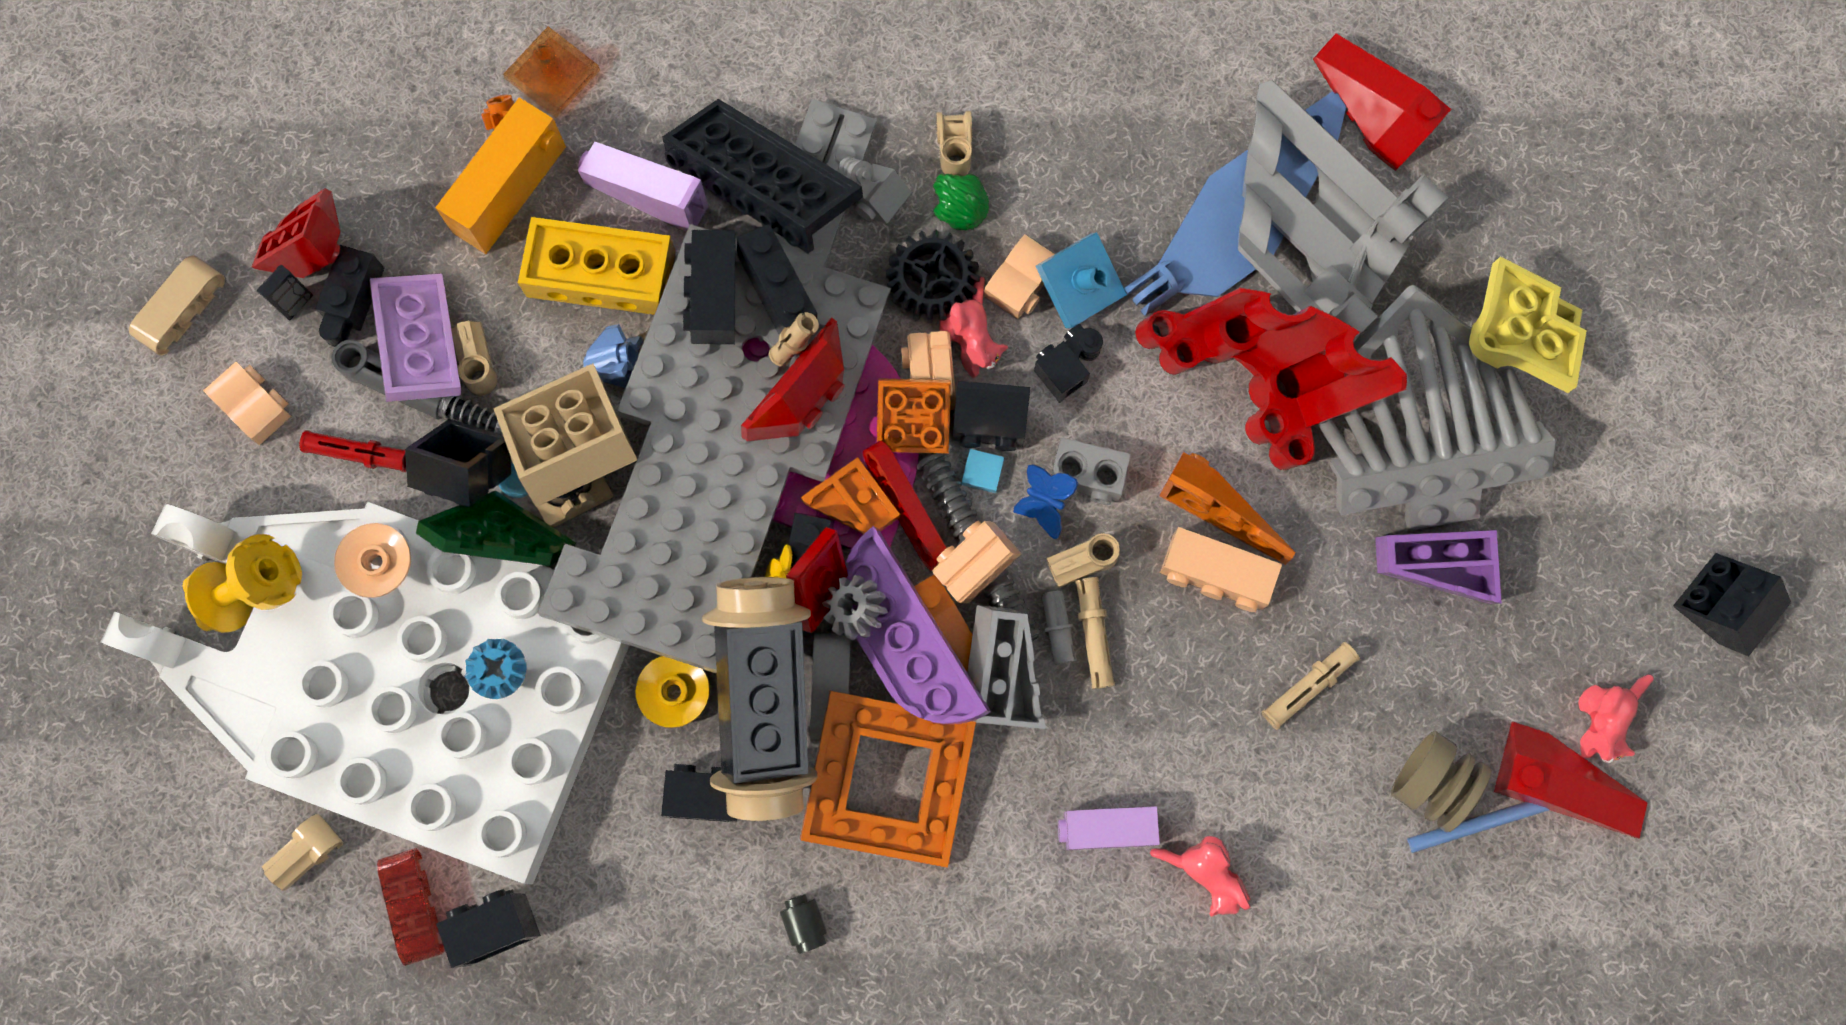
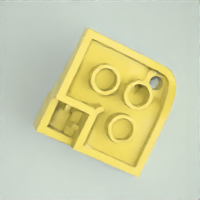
(1529, 327)

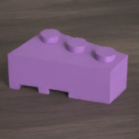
(1447, 562)

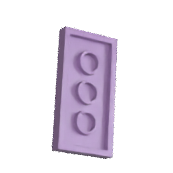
(414, 337)

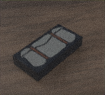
(285, 292)

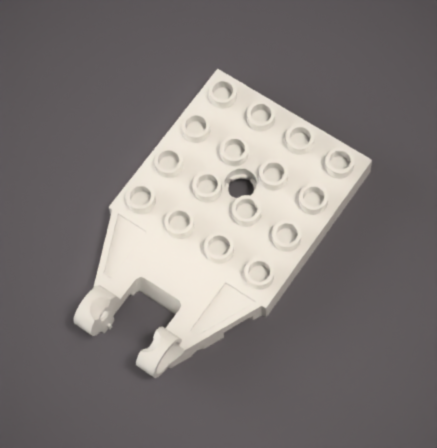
(339, 702)

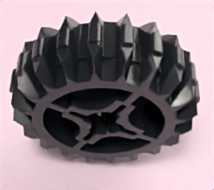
(919, 269)

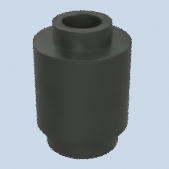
(803, 923)

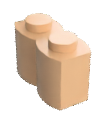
(1017, 279)
(248, 403)

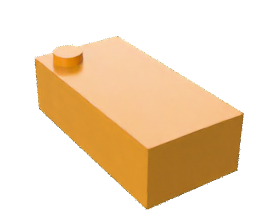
(501, 175)

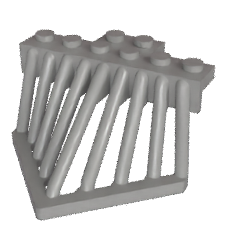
(1447, 474)

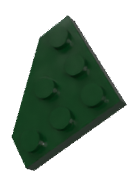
(494, 530)

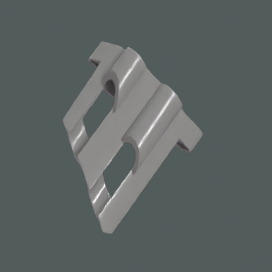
(1351, 231)

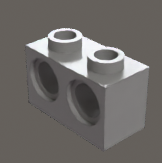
(1092, 460)

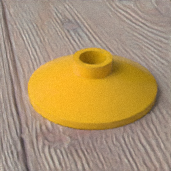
(653, 692)

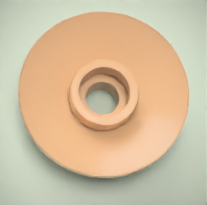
(357, 552)

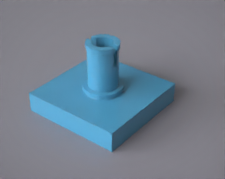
(1081, 280)

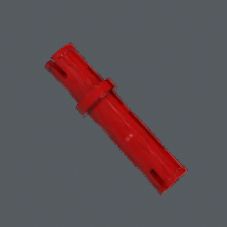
(317, 444)

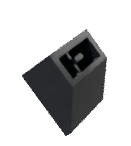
(1734, 603)

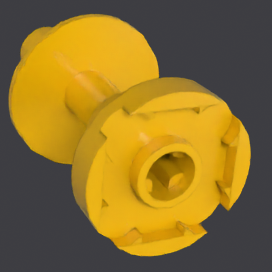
(255, 575)

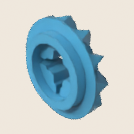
(513, 668)

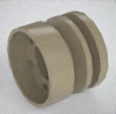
(1448, 786)

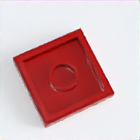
(815, 573)

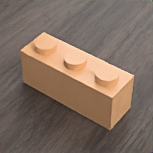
(1220, 570)

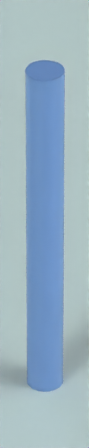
(1475, 825)

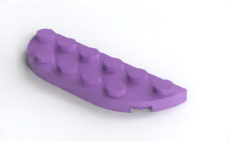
(910, 647)

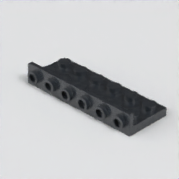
(760, 173)

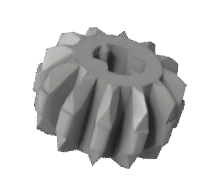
(841, 604)

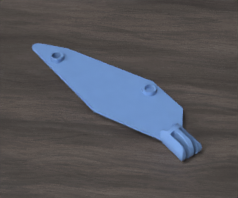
(1205, 247)

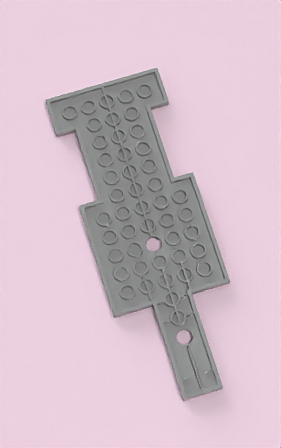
(698, 488)

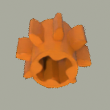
(496, 110)

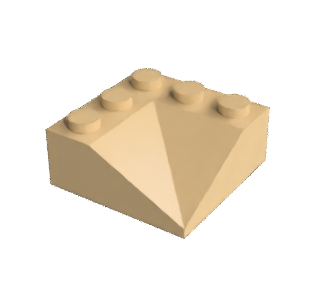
(564, 435)

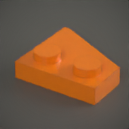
(853, 499)

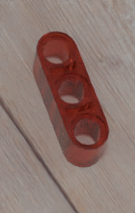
(408, 907)

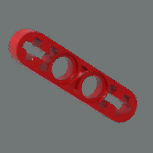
(903, 497)

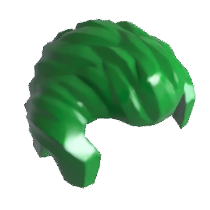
(961, 201)

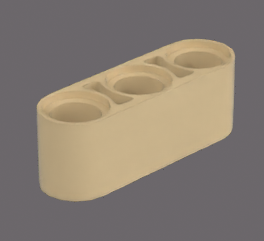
(175, 304)

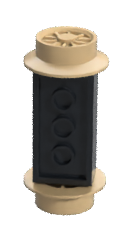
(760, 698)

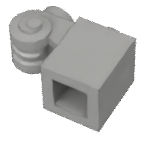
(881, 188)

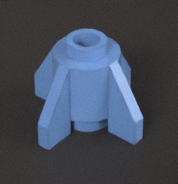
(614, 355)

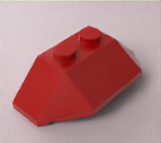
(303, 238)
(800, 391)

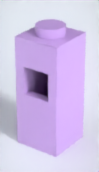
(1109, 828)

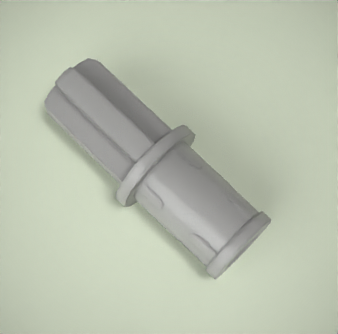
(1058, 627)

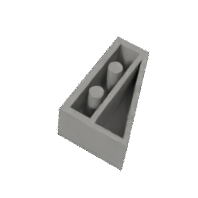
(1004, 668)

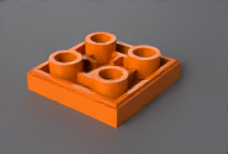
(914, 415)

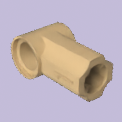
(473, 357)
(1080, 561)
(309, 846)

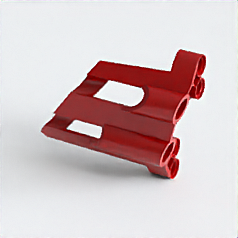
(1275, 347)

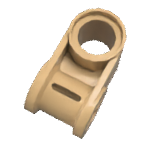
(955, 138)

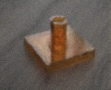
(551, 72)

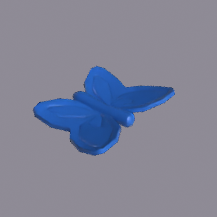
(1044, 497)

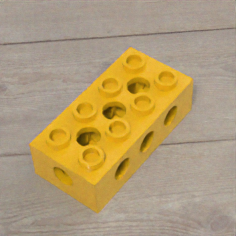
(589, 246)

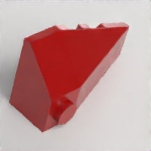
(1383, 102)
(1552, 775)

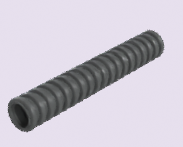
(960, 517)

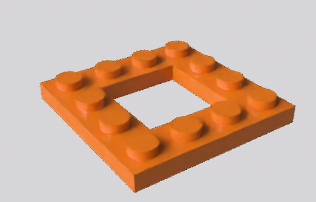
(826, 814)

